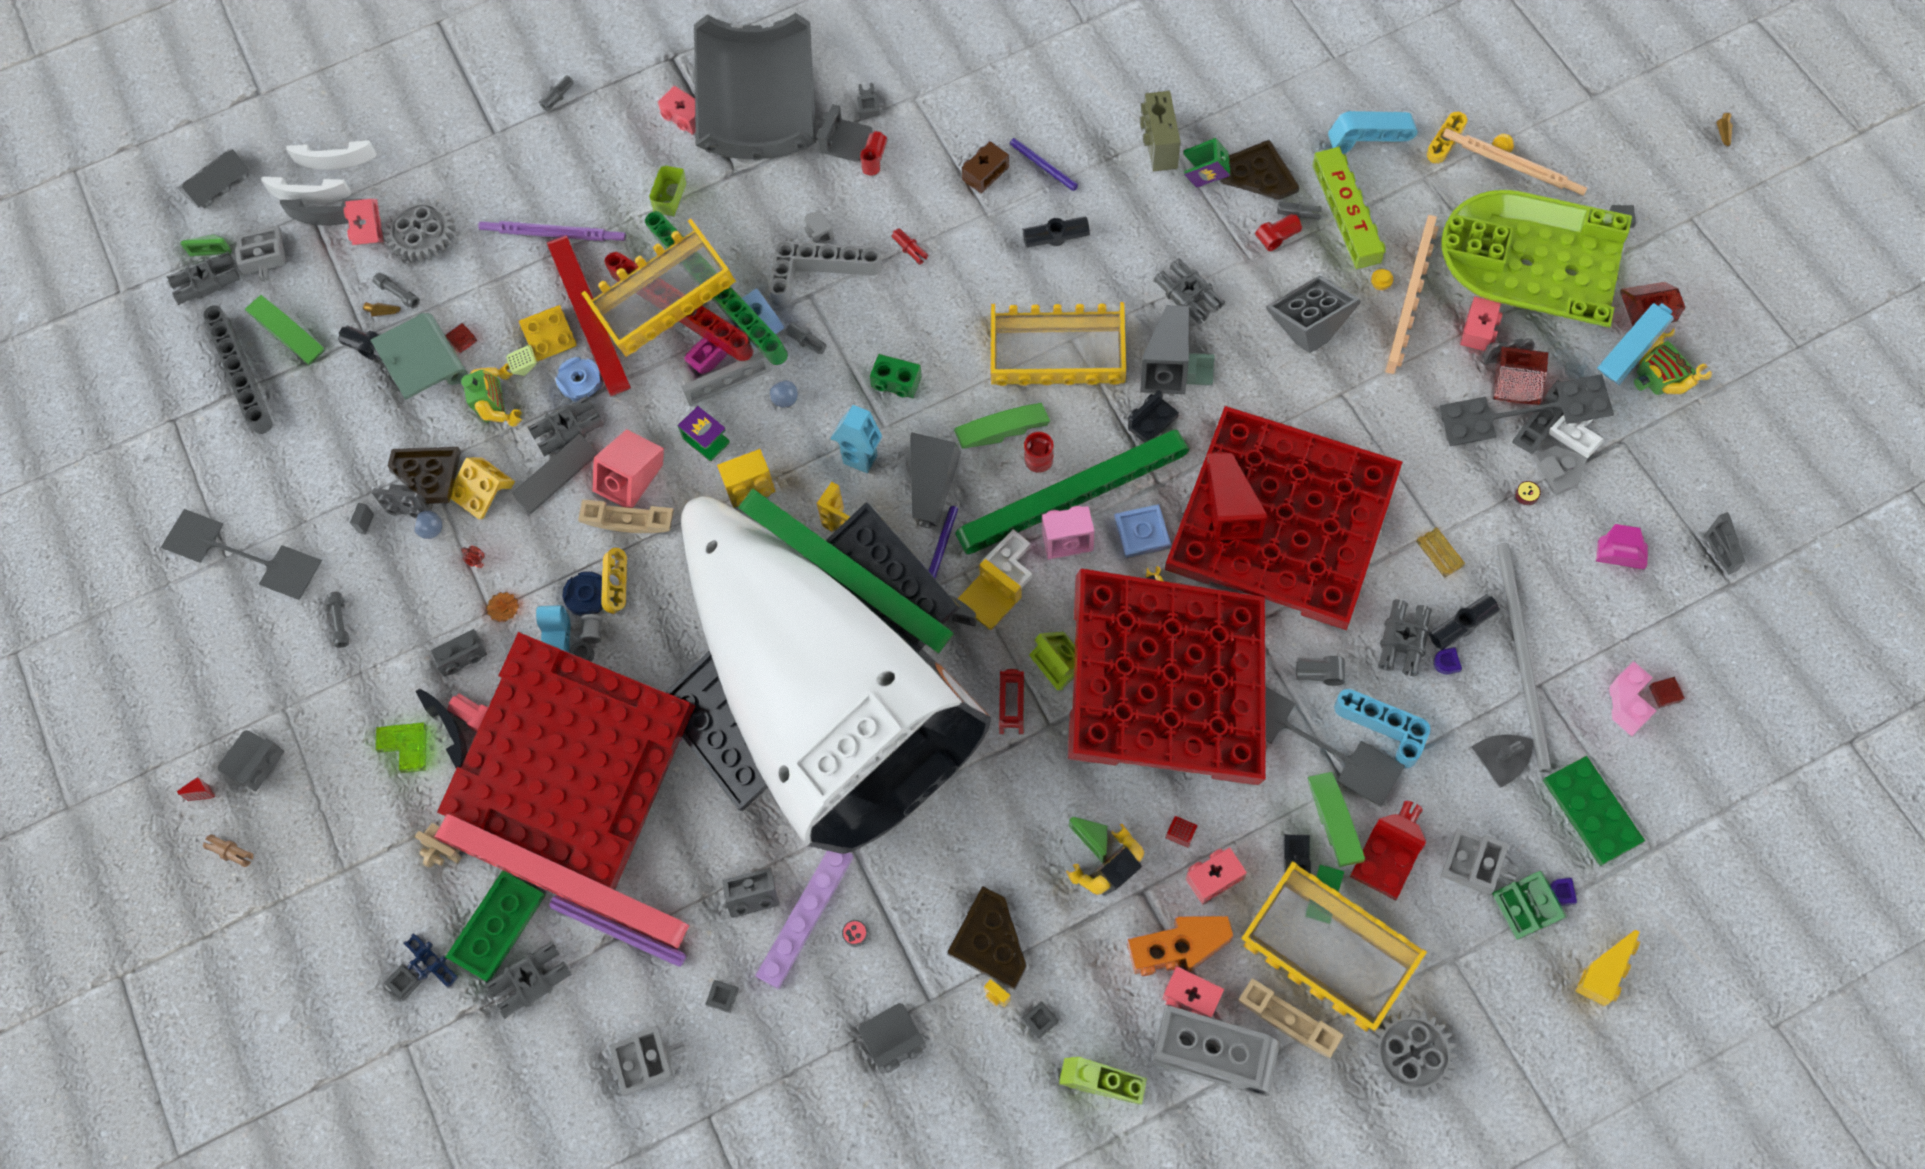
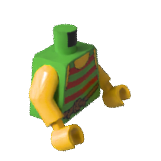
(1666, 369)
(485, 394)

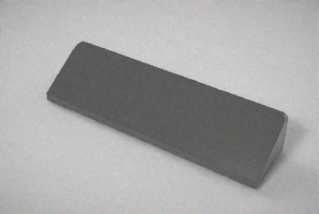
(554, 473)

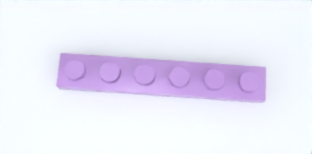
(803, 918)

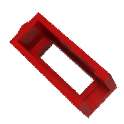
(1011, 676)

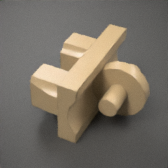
(436, 848)

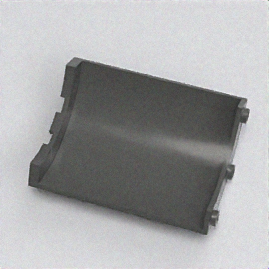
(754, 88)

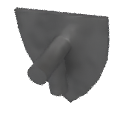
(1504, 756)

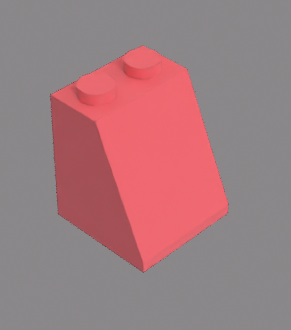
(626, 468)

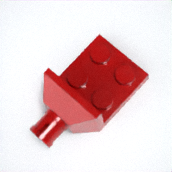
(1391, 852)

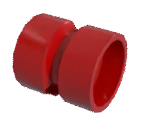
(1038, 452)

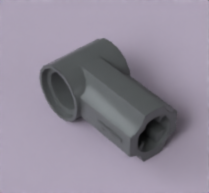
(1329, 670)

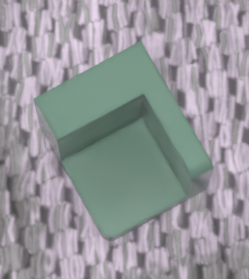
(1200, 369)

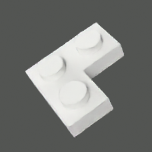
(1576, 436)
(1006, 557)

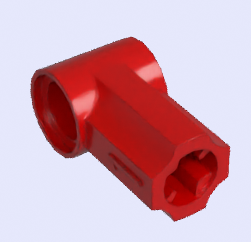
(873, 153)
(1274, 234)

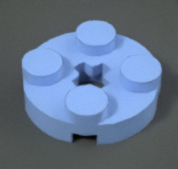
(577, 390)

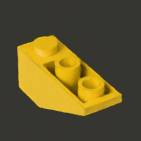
(1604, 974)

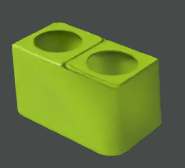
(666, 176)

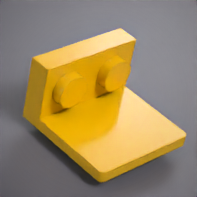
(548, 333)
(478, 485)
(831, 508)
(991, 595)

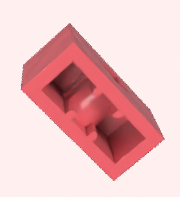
(679, 109)
(368, 211)
(1481, 323)
(1207, 886)
(1182, 985)

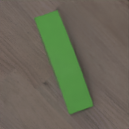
(284, 329)
(997, 426)
(1336, 819)

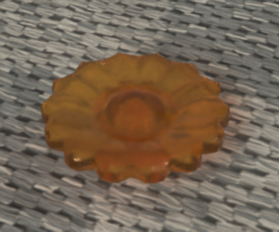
(502, 606)

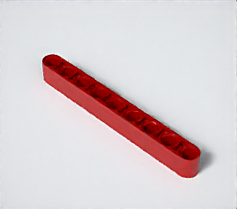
(700, 320)
(593, 329)

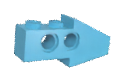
(857, 438)

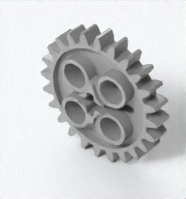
(420, 230)
(1425, 1076)

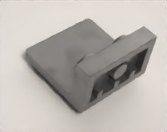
(400, 500)

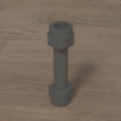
(408, 298)
(340, 636)

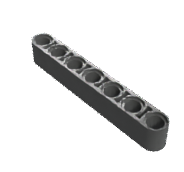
(237, 369)

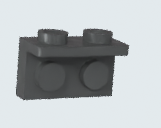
(458, 653)
(750, 892)

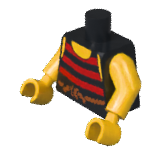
(1113, 870)

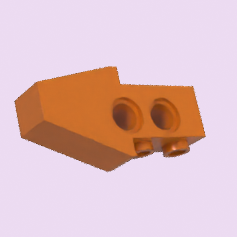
(1200, 933)

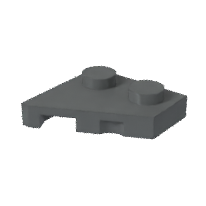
(1725, 543)

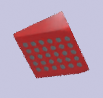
(196, 790)
(1181, 831)

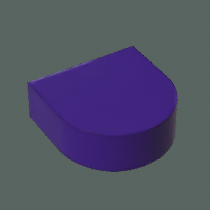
(1447, 661)
(1564, 891)

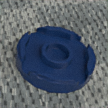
(583, 593)

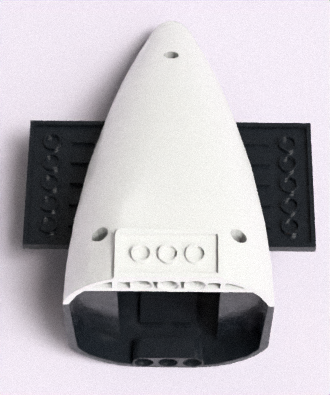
(815, 682)

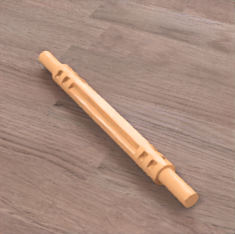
(1515, 162)

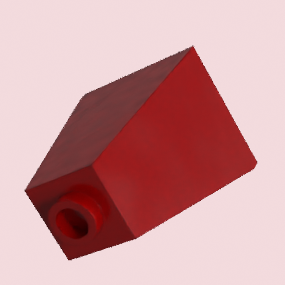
(1233, 503)

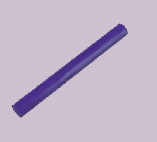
(1043, 164)
(943, 540)

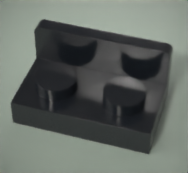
(1151, 417)

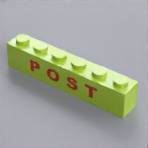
(1348, 208)

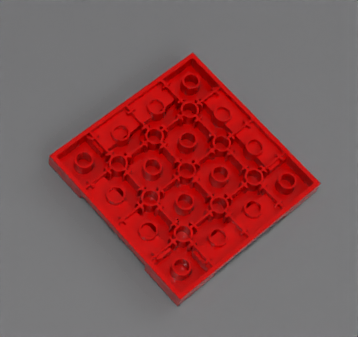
(1320, 525)
(1168, 677)
(567, 759)

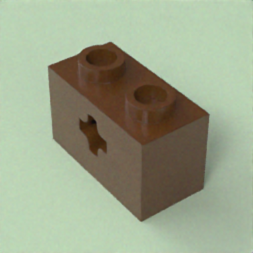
(985, 167)

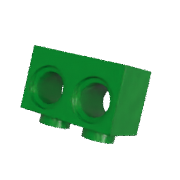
(898, 371)

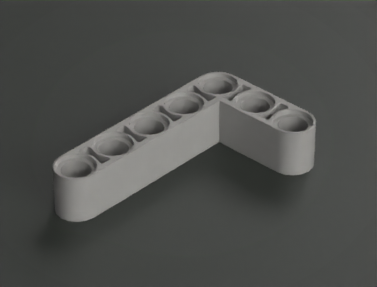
(817, 262)

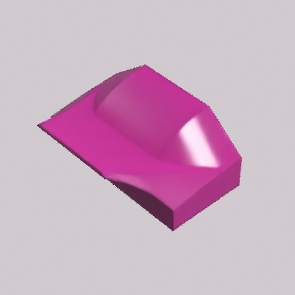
(704, 356)
(1623, 547)

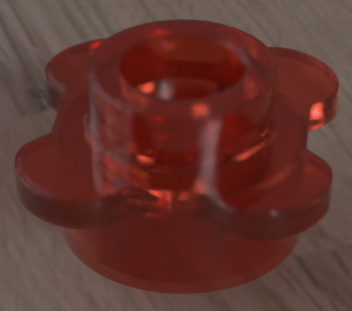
(473, 556)

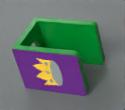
(1207, 162)
(703, 433)

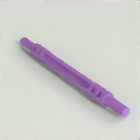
(552, 231)

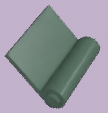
(419, 355)

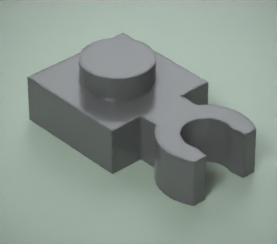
(868, 102)

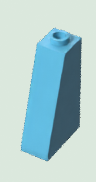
(1636, 343)

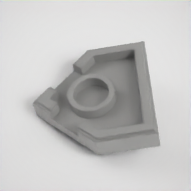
(1561, 468)

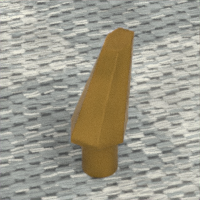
(1725, 128)
(381, 309)

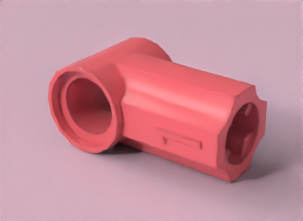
(467, 711)

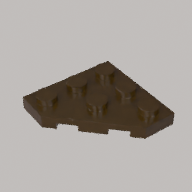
(1261, 172)
(426, 471)
(989, 940)

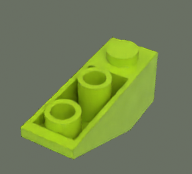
(1102, 1080)

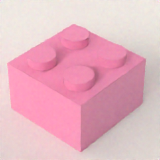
(1068, 532)

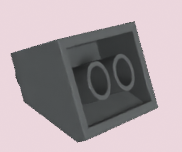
(214, 179)

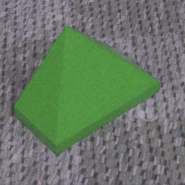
(206, 245)
(1092, 835)

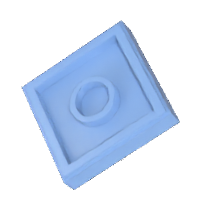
(1142, 531)

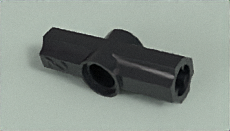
(1056, 232)
(359, 341)
(1474, 614)

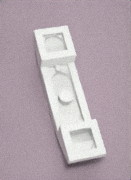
(356, 154)
(330, 191)

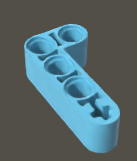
(1371, 126)
(554, 626)
(1380, 723)

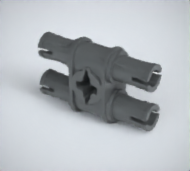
(203, 278)
(1189, 290)
(567, 415)
(1416, 637)
(516, 976)

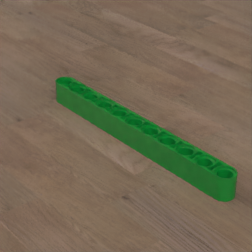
(728, 301)
(1072, 491)
(846, 571)

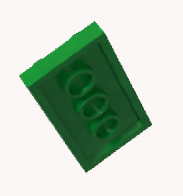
(1593, 810)
(495, 926)

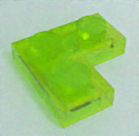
(408, 740)

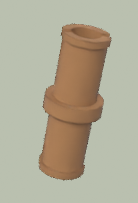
(228, 850)

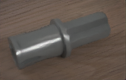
(556, 93)
(1300, 210)
(805, 338)

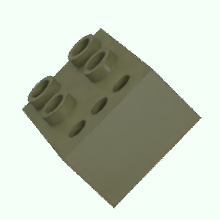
(1161, 139)

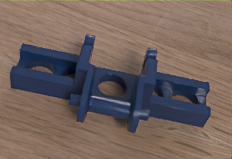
(419, 952)

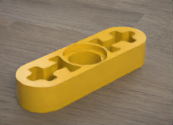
(1439, 141)
(608, 588)

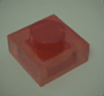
(461, 338)
(1666, 692)

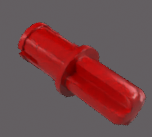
(909, 245)

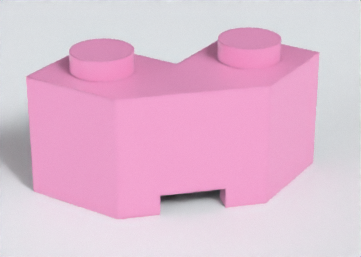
(1629, 708)

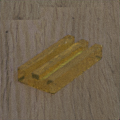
(1429, 536)

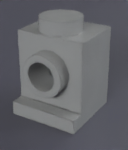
(818, 228)

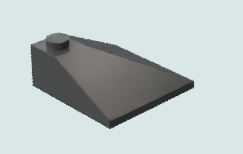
(1313, 312)

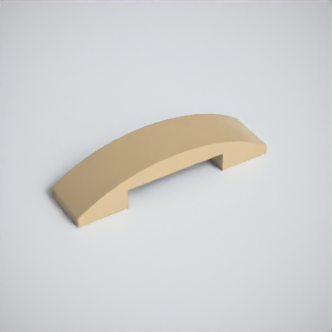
(625, 519)
(1290, 1020)

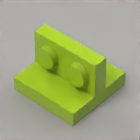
(1055, 657)

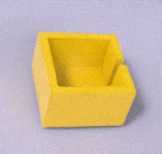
(745, 473)

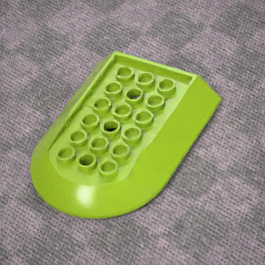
(1549, 235)

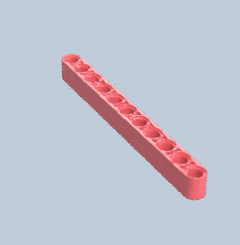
(562, 881)

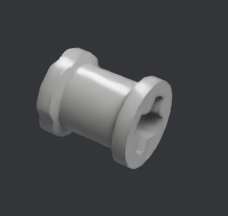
(591, 627)

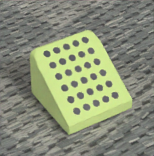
(521, 361)

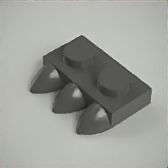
(1492, 350)

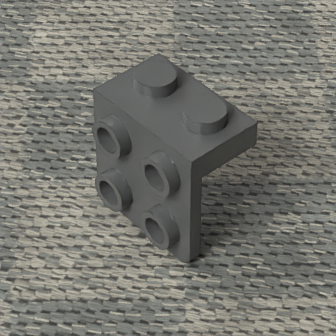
(842, 137)
(250, 760)
(892, 1038)

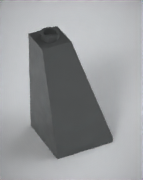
(1167, 353)
(931, 476)

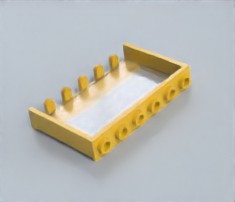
(660, 290)
(1058, 346)
(1333, 947)

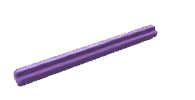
(617, 930)

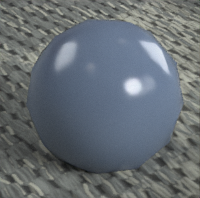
(784, 394)
(428, 525)

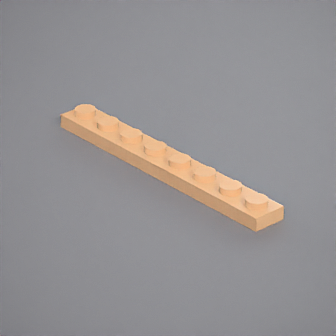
(1411, 301)

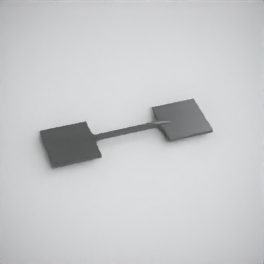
(1578, 398)
(286, 573)
(1365, 771)

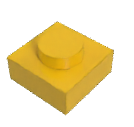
(996, 994)

